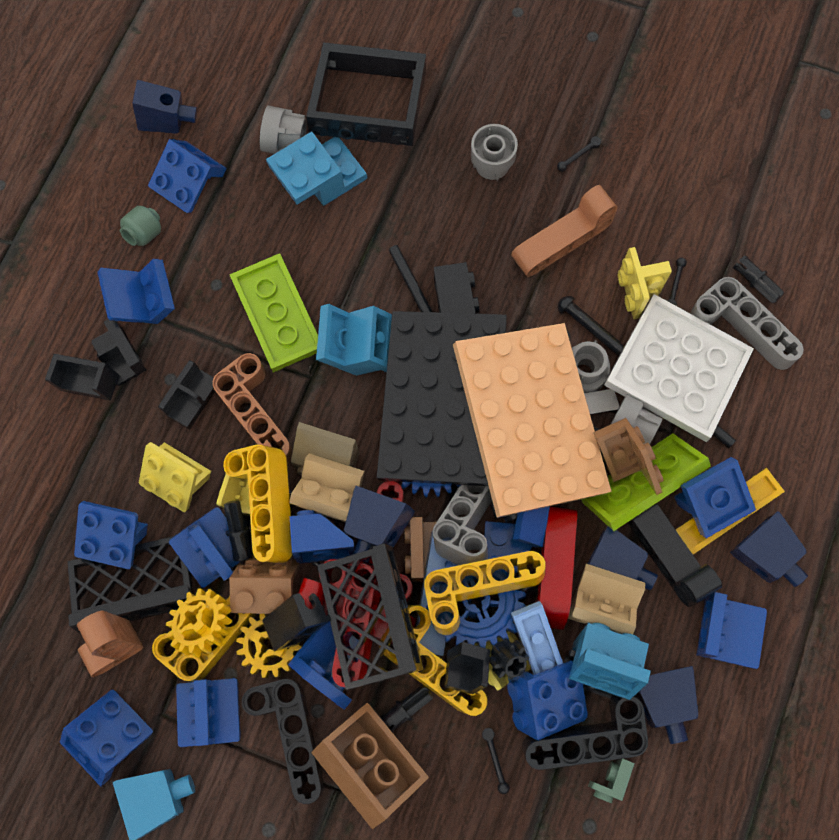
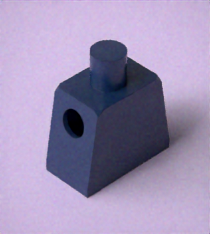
(160, 108)
(375, 520)
(773, 551)
(622, 556)
(670, 701)

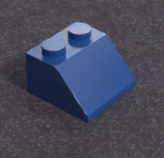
(317, 538)

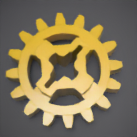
(199, 623)
(261, 656)

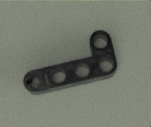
(673, 558)
(585, 735)
(290, 741)

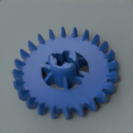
(488, 628)

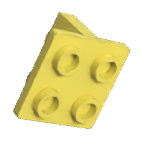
(641, 281)
(171, 475)

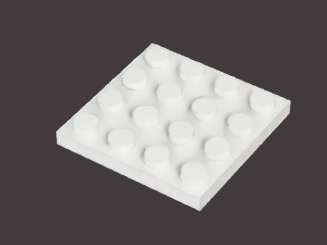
(680, 367)

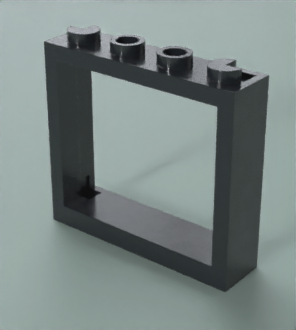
(367, 61)

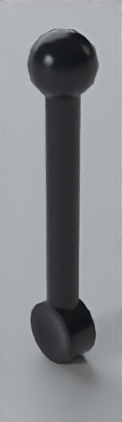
(594, 143)
(681, 263)
(488, 735)

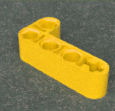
(268, 499)
(486, 584)
(178, 661)
(436, 669)

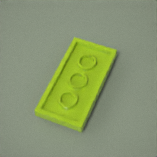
(276, 312)
(633, 493)

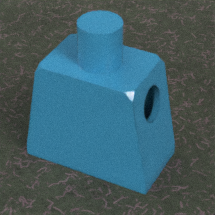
(151, 800)

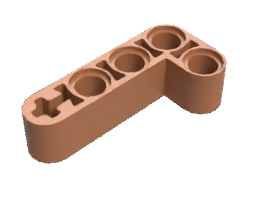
(568, 233)
(241, 394)
(107, 641)

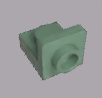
(618, 777)

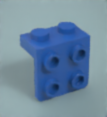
(547, 701)

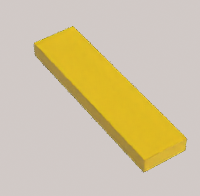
(762, 489)

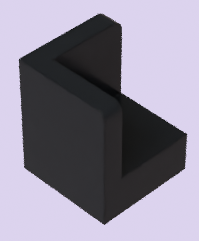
(467, 668)

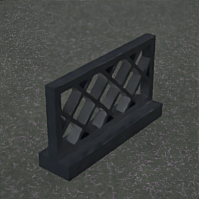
(129, 608)
(396, 613)

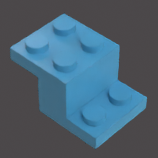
(316, 169)
(354, 340)
(610, 661)

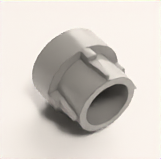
(280, 128)
(493, 150)
(596, 358)
(638, 416)

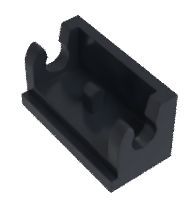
(294, 622)

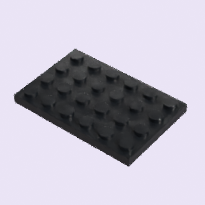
(425, 407)

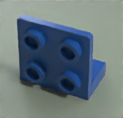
(183, 173)
(137, 295)
(731, 631)
(316, 661)
(104, 736)

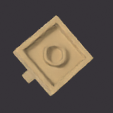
(326, 487)
(607, 599)

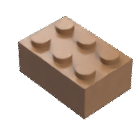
(370, 765)

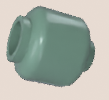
(140, 226)

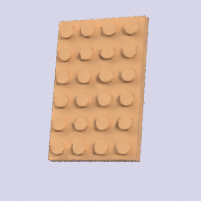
(531, 419)

